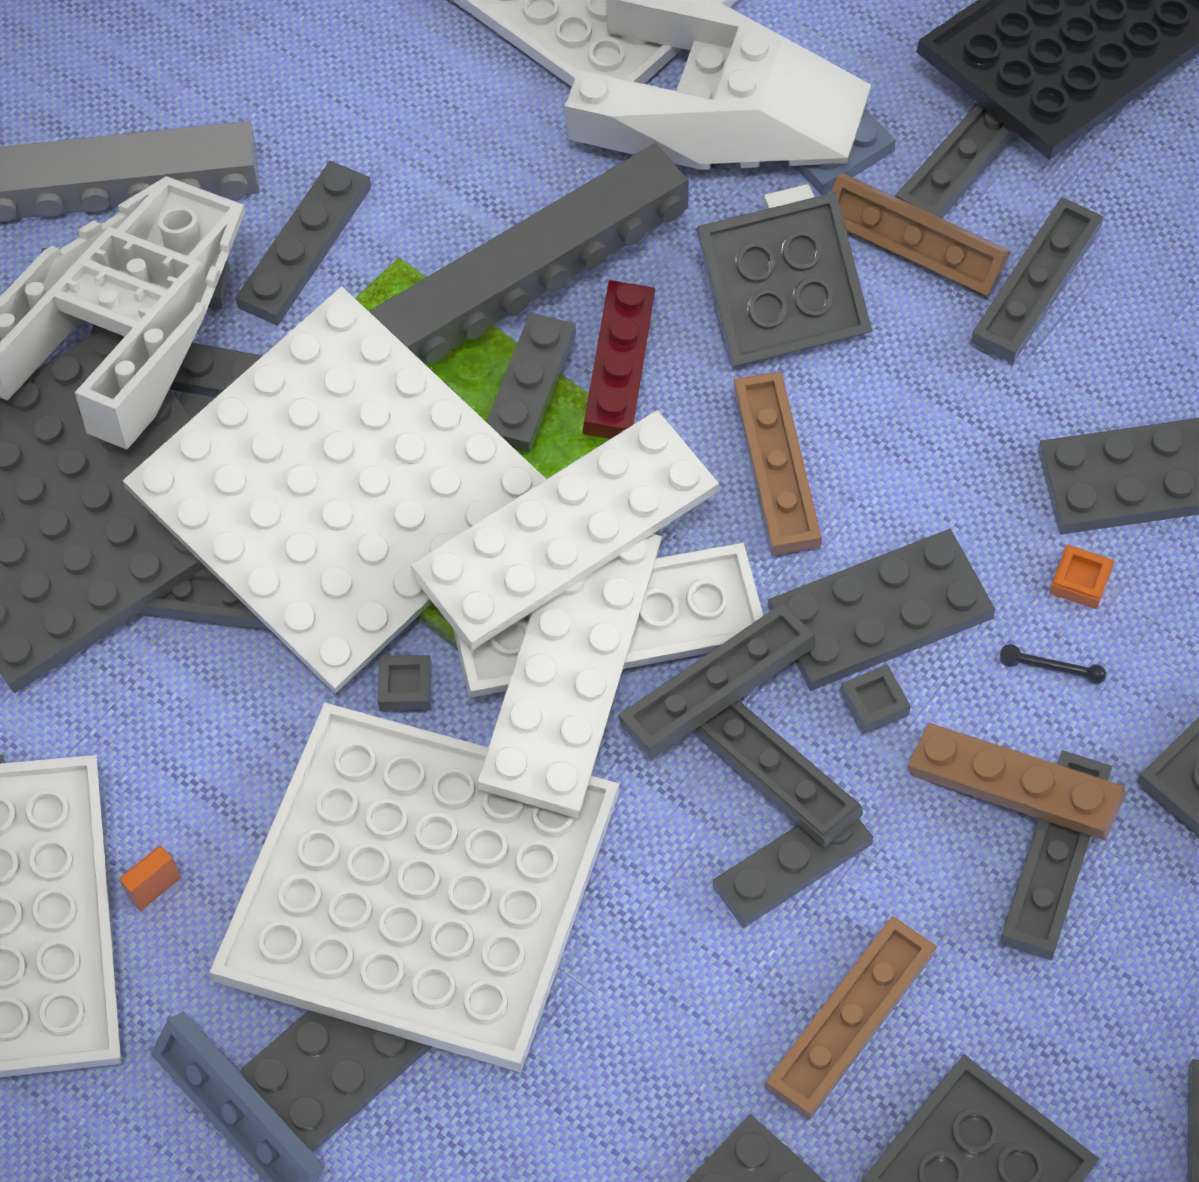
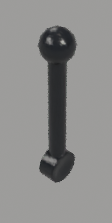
(1011, 656)

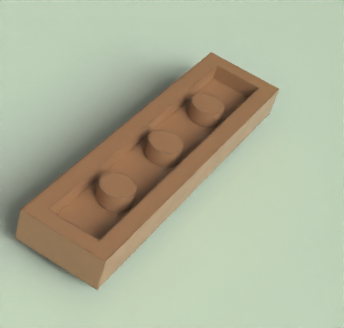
(920, 235)
(777, 463)
(1017, 781)
(850, 1018)

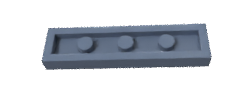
(233, 1104)

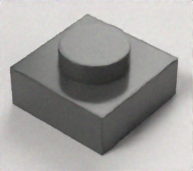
(404, 682)
(875, 699)

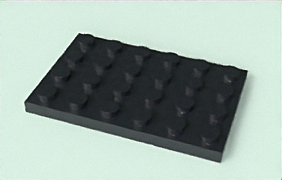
(1061, 63)

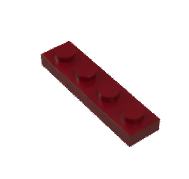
(618, 359)

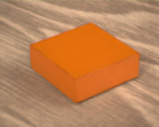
(1081, 576)
(150, 878)

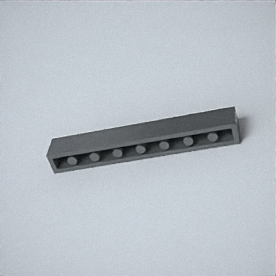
(536, 255)

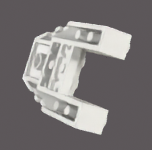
(739, 98)
(136, 276)

